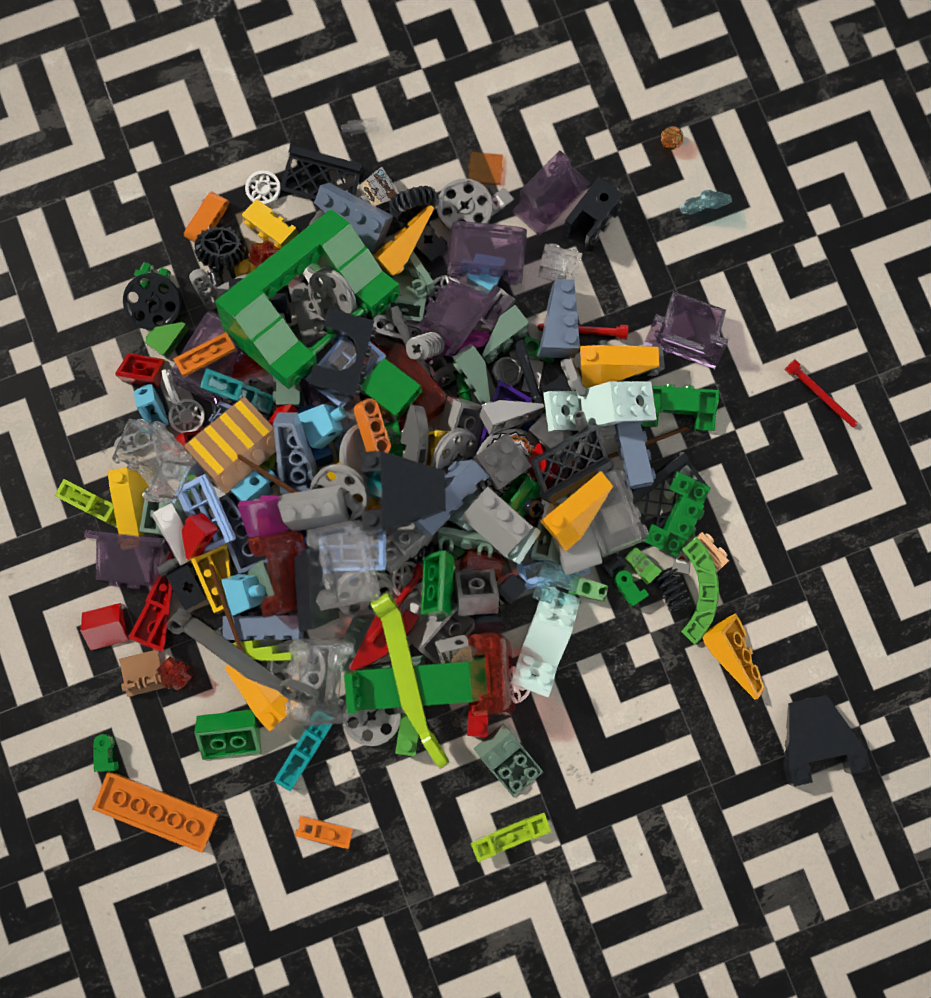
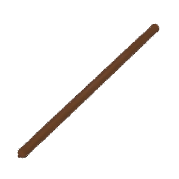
(655, 439)
(266, 474)
(226, 608)

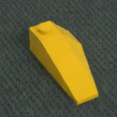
(127, 499)

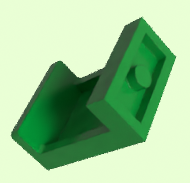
(390, 388)

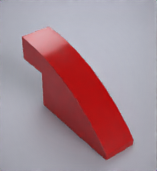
(370, 653)

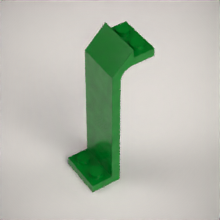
(436, 684)

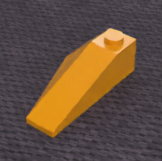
(396, 253)
(615, 363)
(574, 515)
(729, 647)
(264, 701)

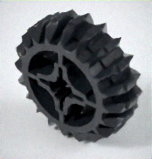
(411, 202)
(220, 248)

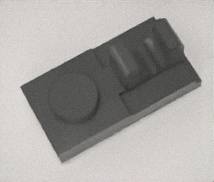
(498, 306)

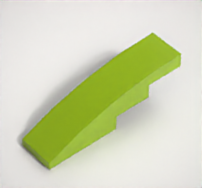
(86, 501)
(268, 653)

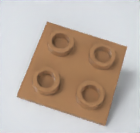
(140, 673)

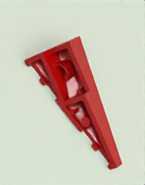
(152, 623)

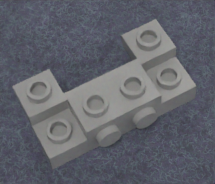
(405, 544)

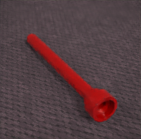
(620, 332)
(795, 369)
(418, 575)

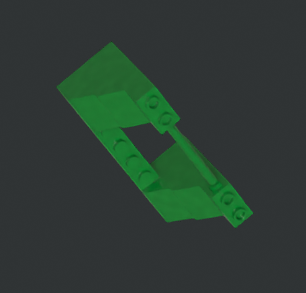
(259, 328)

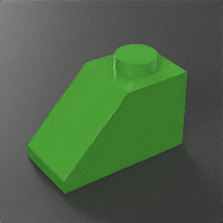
(166, 338)
(407, 737)

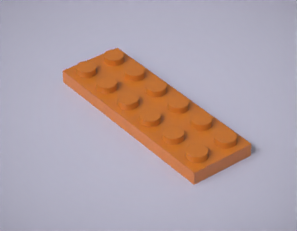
(155, 811)

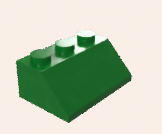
(437, 584)
(228, 734)

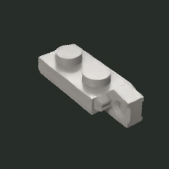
(573, 376)

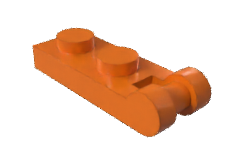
(324, 832)

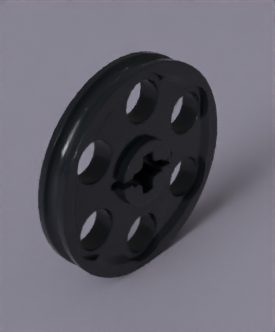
(146, 294)

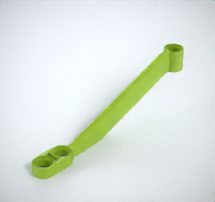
(405, 675)

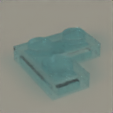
(707, 199)
(550, 577)

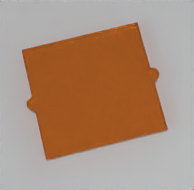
(486, 167)

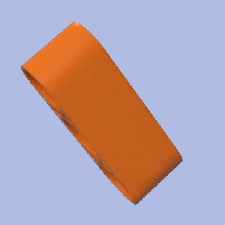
(207, 215)
(375, 419)

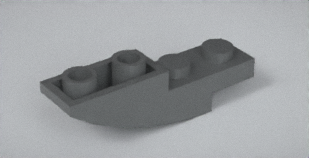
(415, 435)

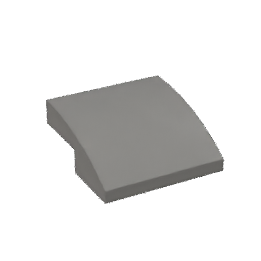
(581, 555)

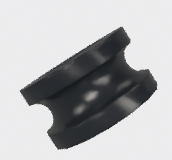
(537, 511)

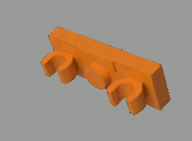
(204, 354)

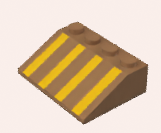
(233, 433)

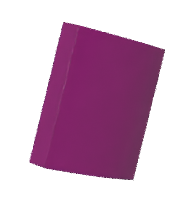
(262, 516)

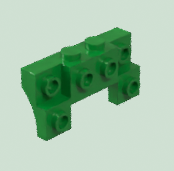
(686, 401)
(682, 517)

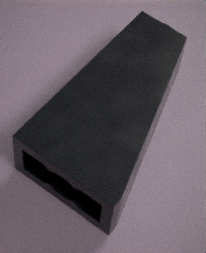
(308, 584)

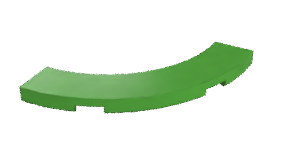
(708, 590)

